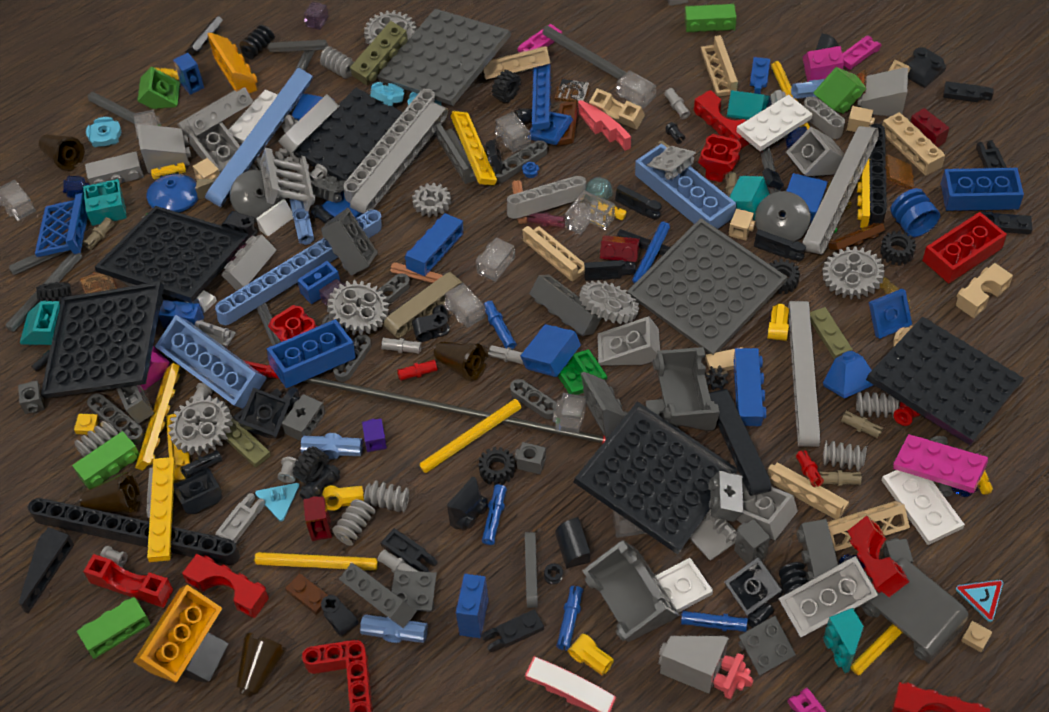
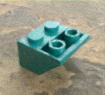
(104, 201)
(40, 324)
(843, 637)

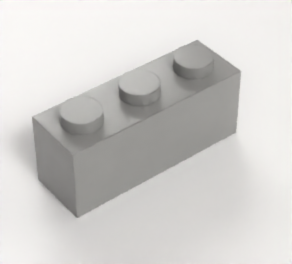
(122, 167)
(248, 261)

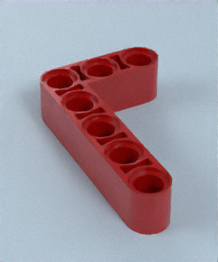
(344, 661)

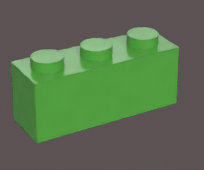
(710, 18)
(106, 460)
(113, 627)

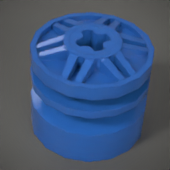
(915, 212)

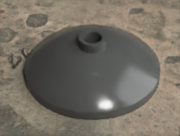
(244, 195)
(792, 225)

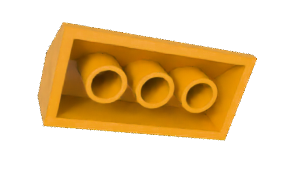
(232, 63)
(178, 634)

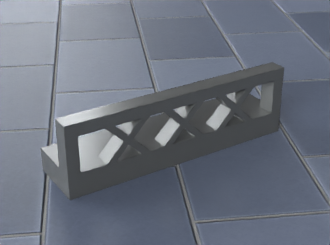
(456, 153)

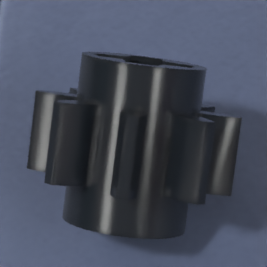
(721, 377)

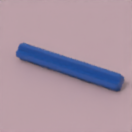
(652, 250)

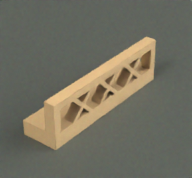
(517, 62)
(725, 67)
(556, 257)
(802, 489)
(877, 513)

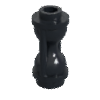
(328, 476)

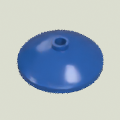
(173, 192)

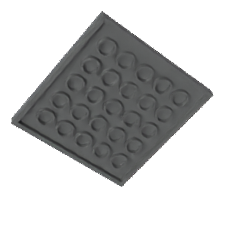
(444, 55)
(707, 286)

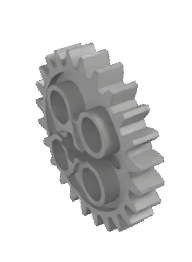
(379, 22)
(853, 272)
(609, 302)
(358, 307)
(198, 422)

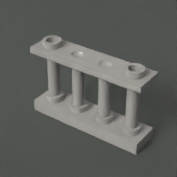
(215, 112)
(272, 182)

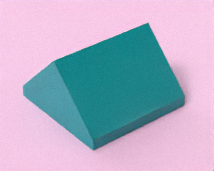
(746, 105)
(749, 193)

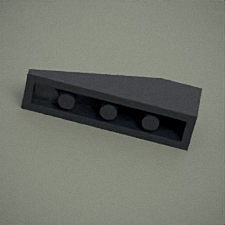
(47, 558)

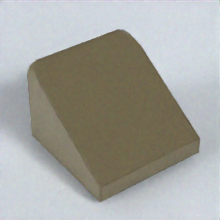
(203, 186)

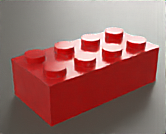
(964, 247)

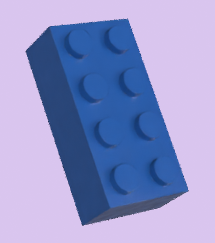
(982, 189)
(311, 353)

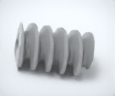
(336, 62)
(876, 404)
(95, 439)
(843, 456)
(386, 497)
(352, 520)

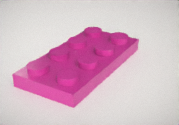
(941, 463)

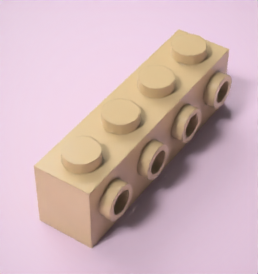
(913, 144)

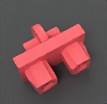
(736, 678)

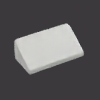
(274, 218)

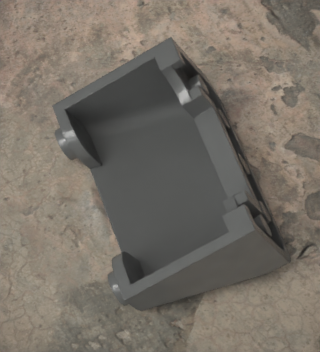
(685, 388)
(630, 591)
(921, 612)

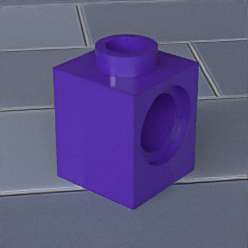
(374, 435)

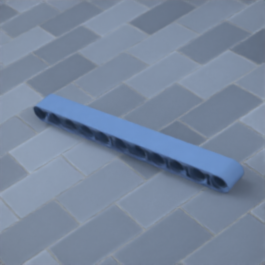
(259, 136)
(286, 274)

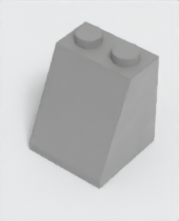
(885, 92)
(163, 146)
(816, 153)
(693, 659)

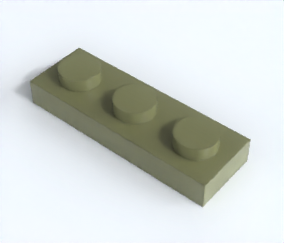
(829, 332)
(247, 445)

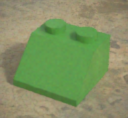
(158, 89)
(840, 90)

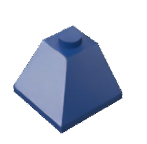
(848, 375)

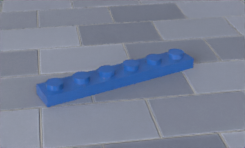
(541, 97)

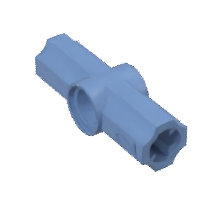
(806, 89)
(302, 222)
(334, 445)
(391, 631)

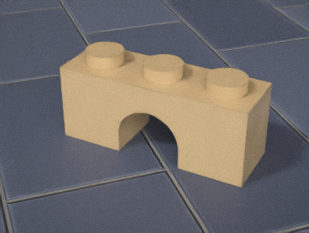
(627, 113)
(991, 280)

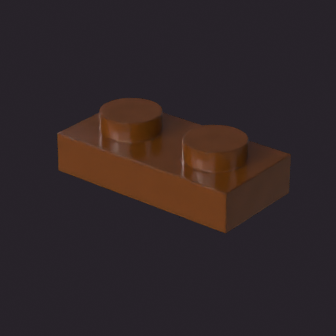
(306, 593)

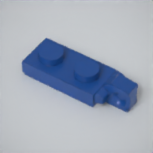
(759, 73)

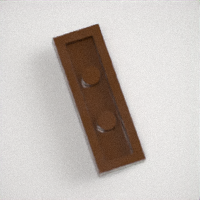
(569, 109)
(856, 237)

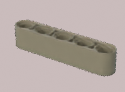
(421, 305)

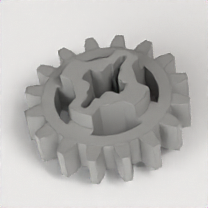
(430, 200)

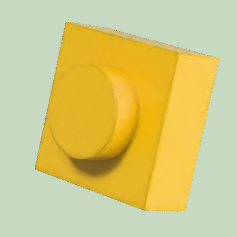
(85, 423)

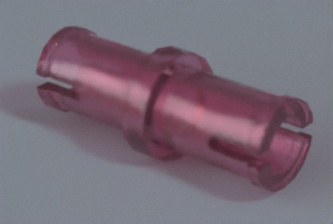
(547, 219)

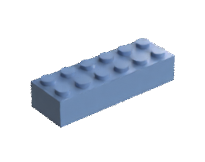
(687, 192)
(210, 361)

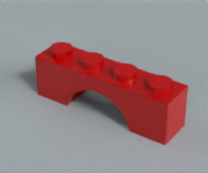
(708, 108)
(205, 573)
(886, 573)
(148, 588)
(913, 699)

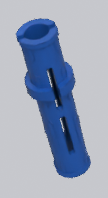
(496, 319)
(495, 507)
(571, 610)
(714, 621)

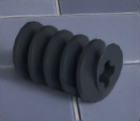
(256, 41)
(792, 576)

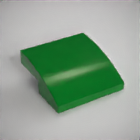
(571, 373)

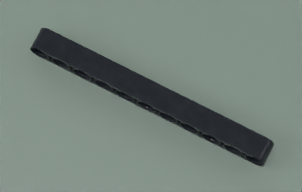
(125, 526)

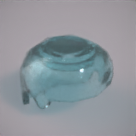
(600, 187)

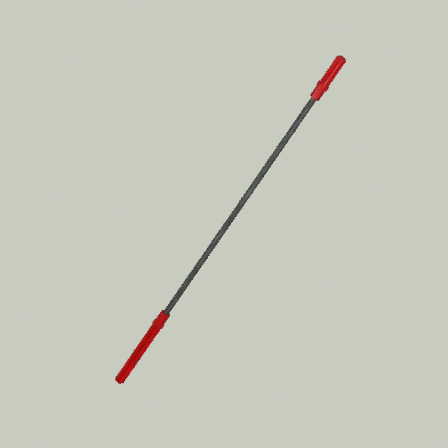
(267, 371)

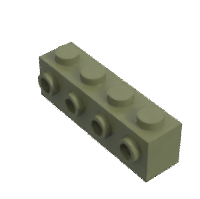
(379, 53)

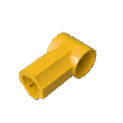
(778, 326)
(344, 496)
(585, 651)

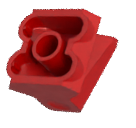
(719, 156)
(291, 323)

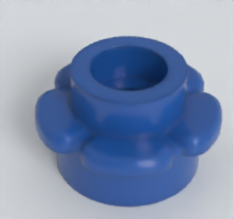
(530, 169)

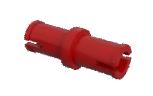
(417, 370)
(809, 468)

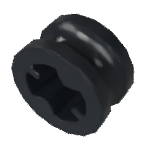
(547, 573)

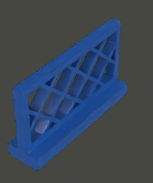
(75, 227)

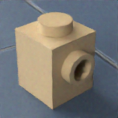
(860, 117)
(206, 170)
(741, 224)

